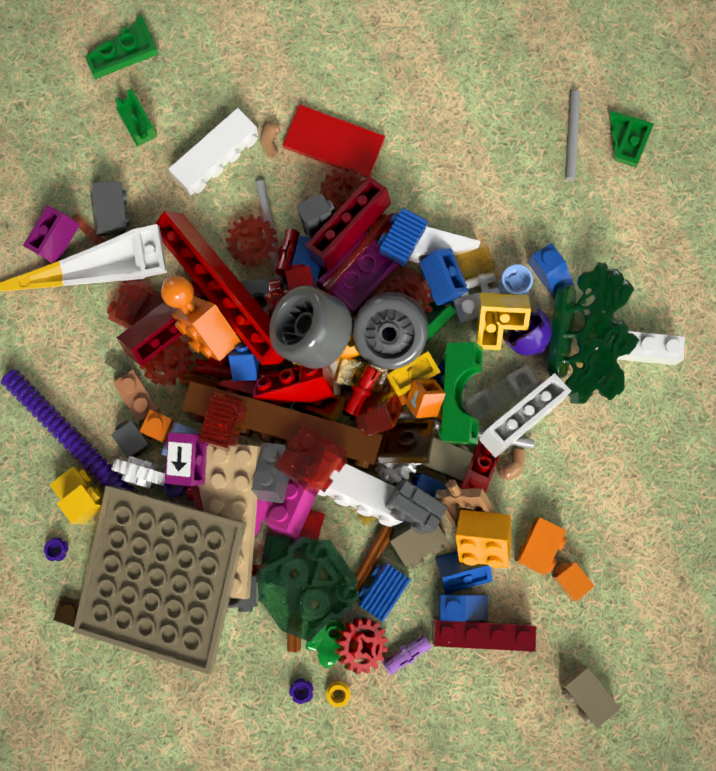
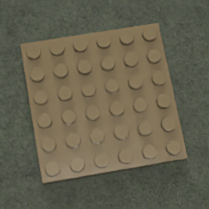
(160, 578)

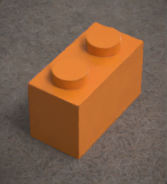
(541, 546)

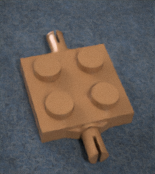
(463, 499)

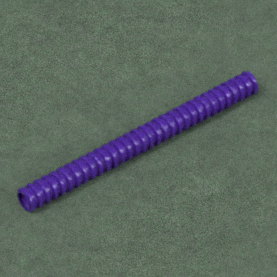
(61, 429)

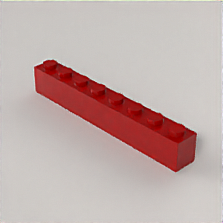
(219, 284)

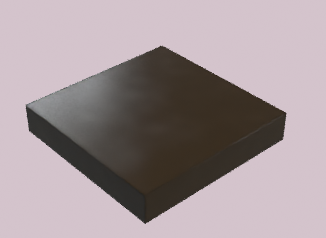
(407, 442)

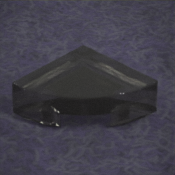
(120, 362)

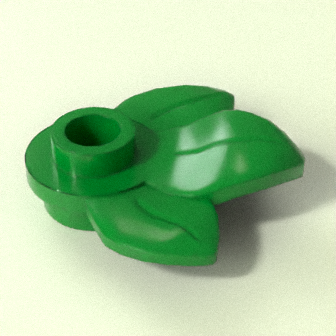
(325, 643)

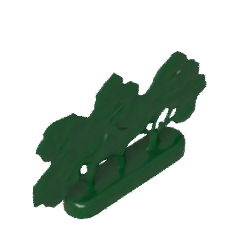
(600, 339)

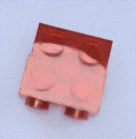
(134, 303)
(311, 461)

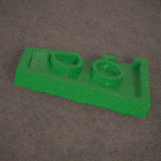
(128, 48)

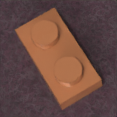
(135, 395)

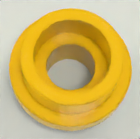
(341, 701)

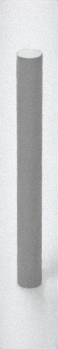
(573, 135)

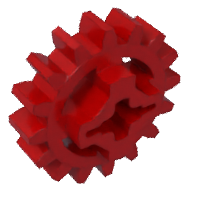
(361, 645)

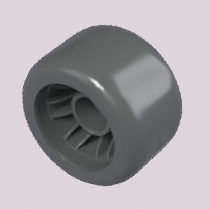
(393, 311)
(310, 327)

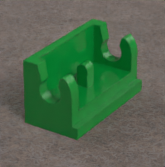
(135, 118)

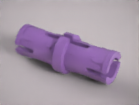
(407, 654)

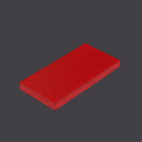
(333, 141)

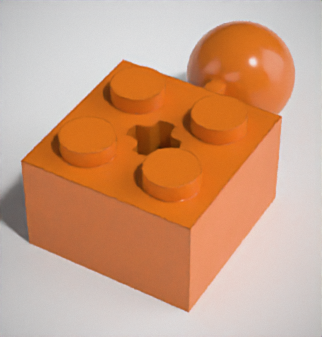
(199, 319)

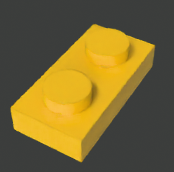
(421, 368)

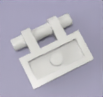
(467, 305)

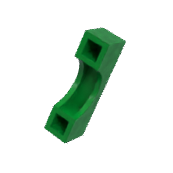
(461, 363)

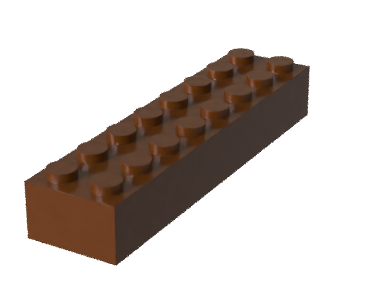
(284, 424)

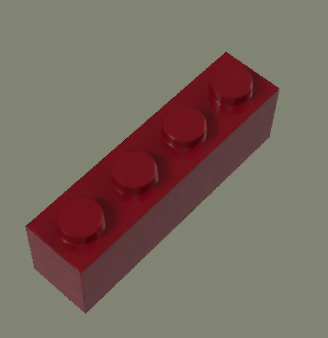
(349, 223)
(153, 331)
(484, 635)

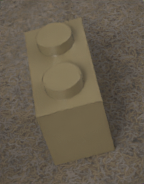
(449, 459)
(413, 546)
(589, 696)

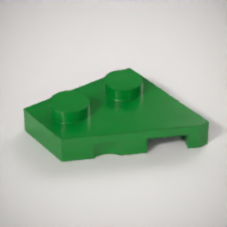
(629, 137)

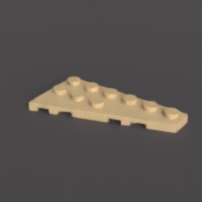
(230, 495)

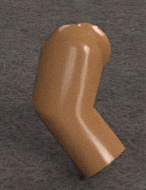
(267, 136)
(515, 467)

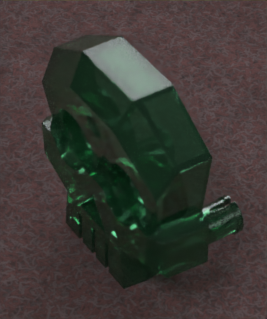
(290, 599)

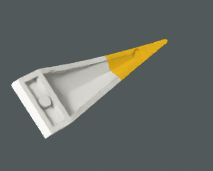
(125, 257)

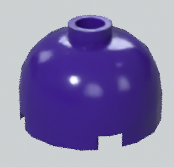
(532, 340)

